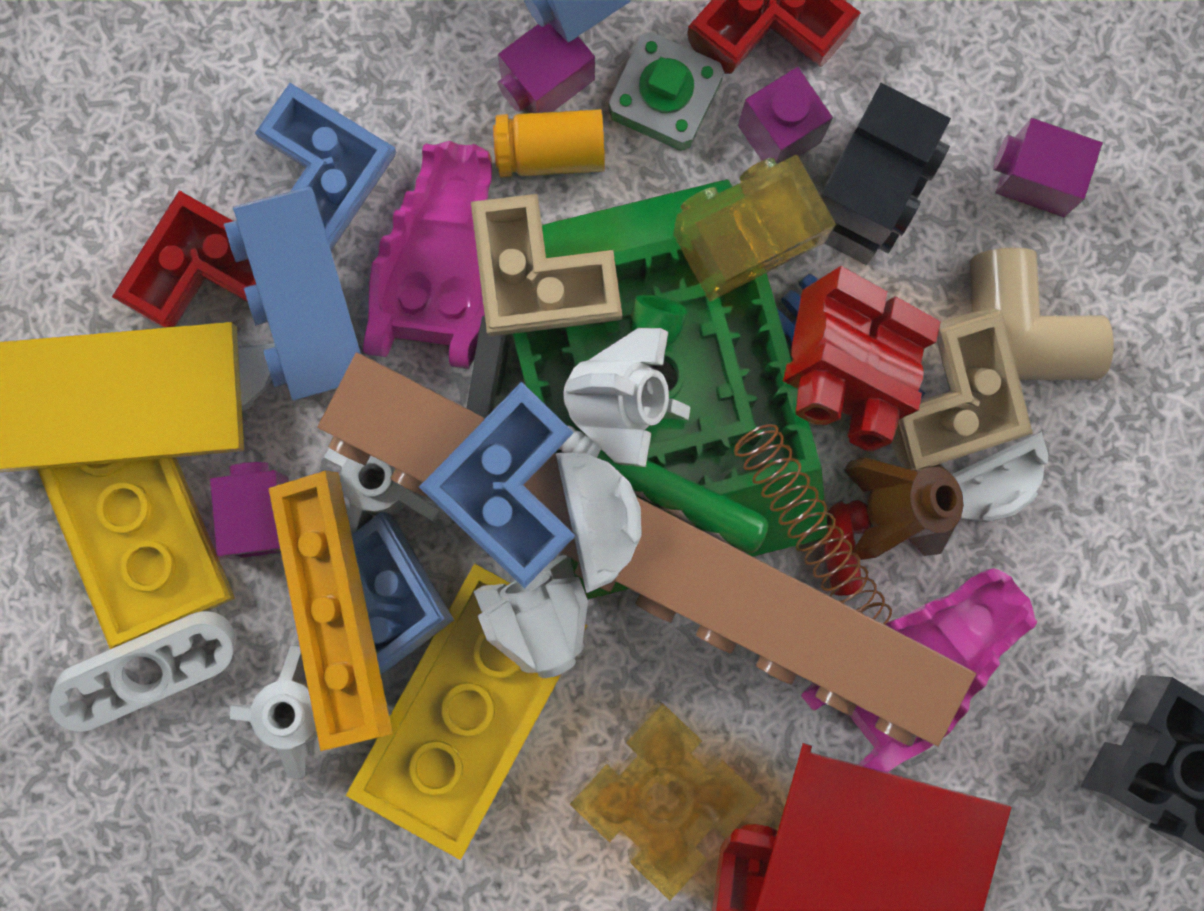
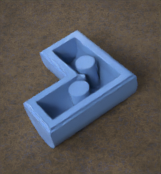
(338, 155)
(486, 490)
(397, 591)

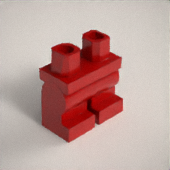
(858, 357)

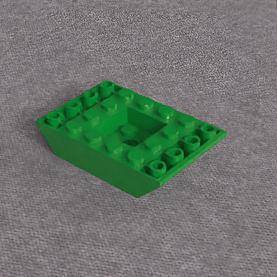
(725, 363)

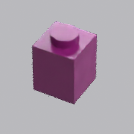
(544, 70)
(784, 118)
(1046, 167)
(244, 511)

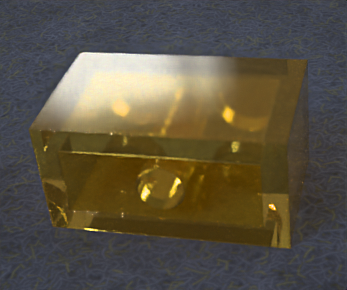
(752, 225)

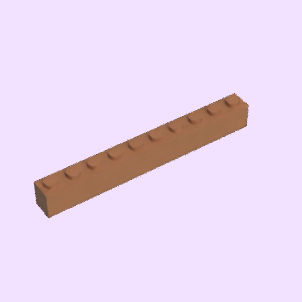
(680, 570)

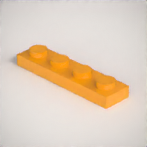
(330, 611)

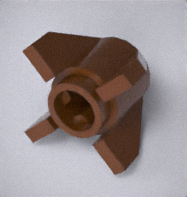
(906, 505)

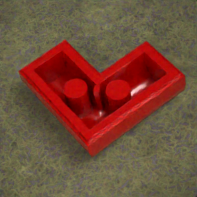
(734, 27)
(177, 259)

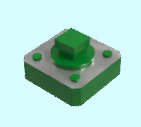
(665, 91)

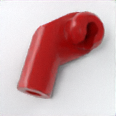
(852, 520)

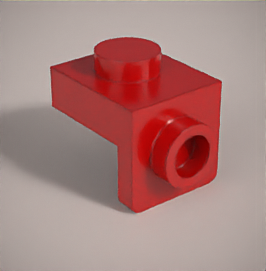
(743, 867)

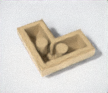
(527, 289)
(1040, 344)
(983, 398)

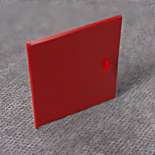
(879, 843)

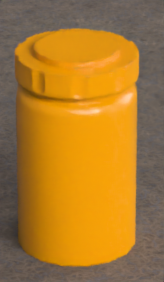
(549, 143)

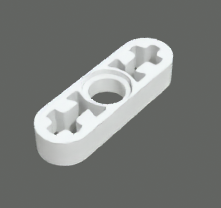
(92, 673)

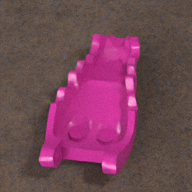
(428, 266)
(966, 626)

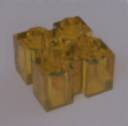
(663, 838)

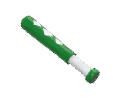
(684, 498)

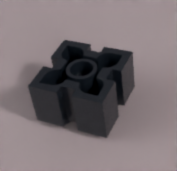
(883, 173)
(1144, 771)

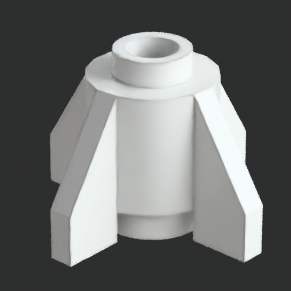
(620, 396)
(367, 502)
(538, 624)
(266, 715)

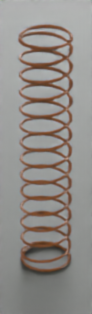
(742, 441)

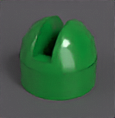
(658, 313)

